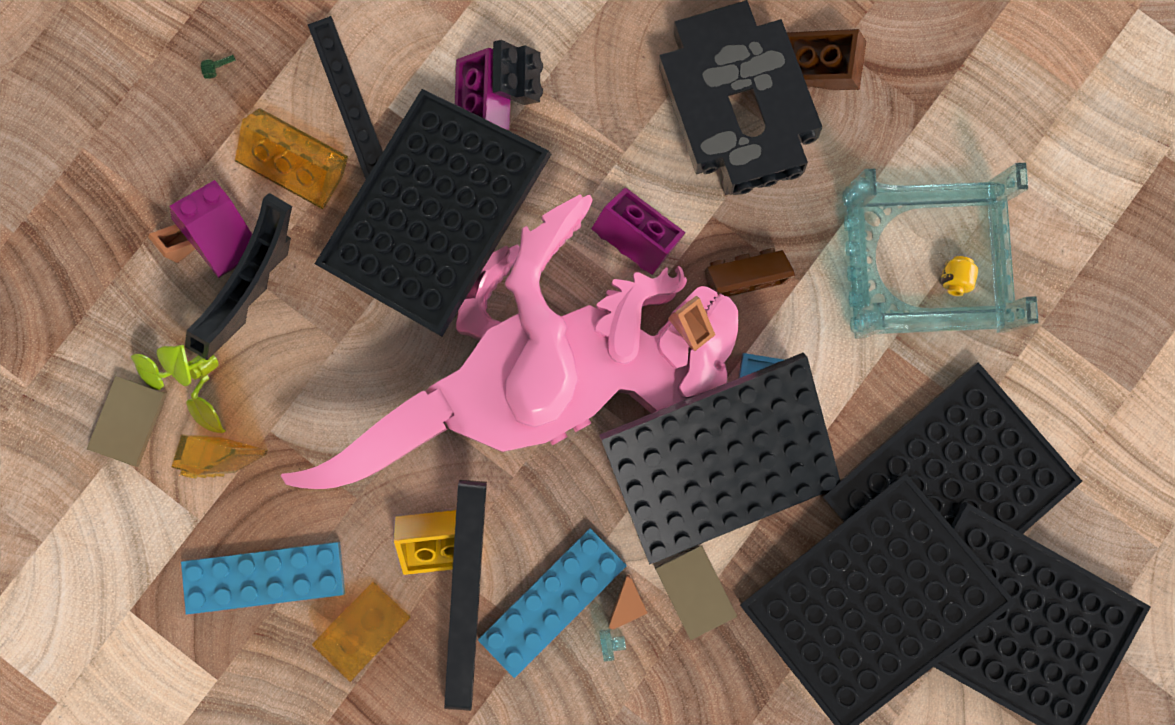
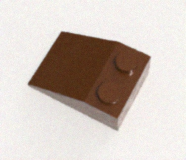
(830, 57)

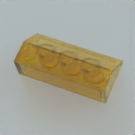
(290, 157)
(213, 456)

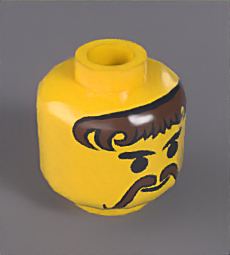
(959, 275)

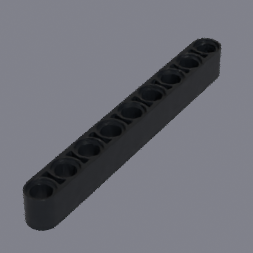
(465, 594)

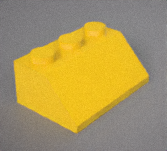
(425, 541)

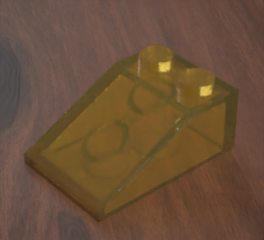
(361, 631)

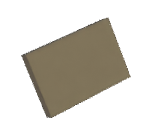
(126, 421)
(695, 592)

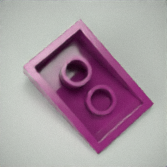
(212, 227)

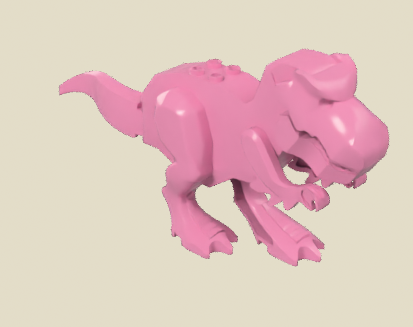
(545, 369)

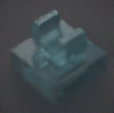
(611, 644)

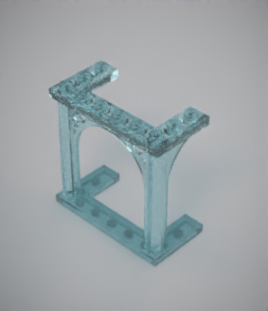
(867, 195)

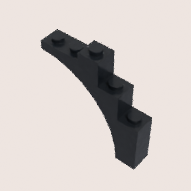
(247, 282)

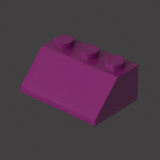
(475, 88)
(637, 230)

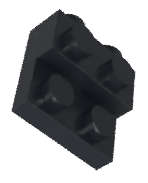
(517, 72)

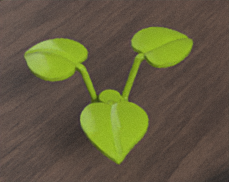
(175, 363)

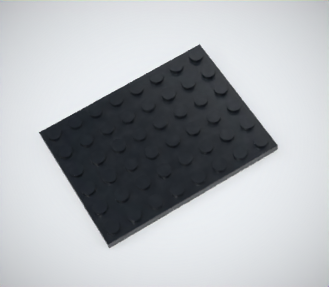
(433, 211)
(967, 449)
(723, 458)
(876, 603)
(1059, 639)

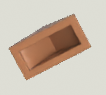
(171, 243)
(693, 323)
(627, 606)

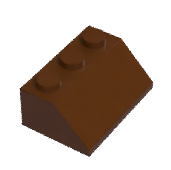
(749, 273)

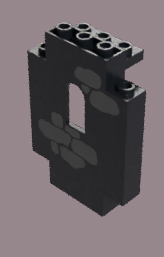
(728, 55)

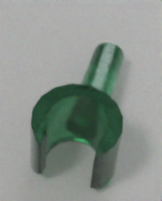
(208, 67)

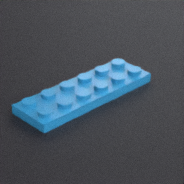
(263, 578)
(552, 602)

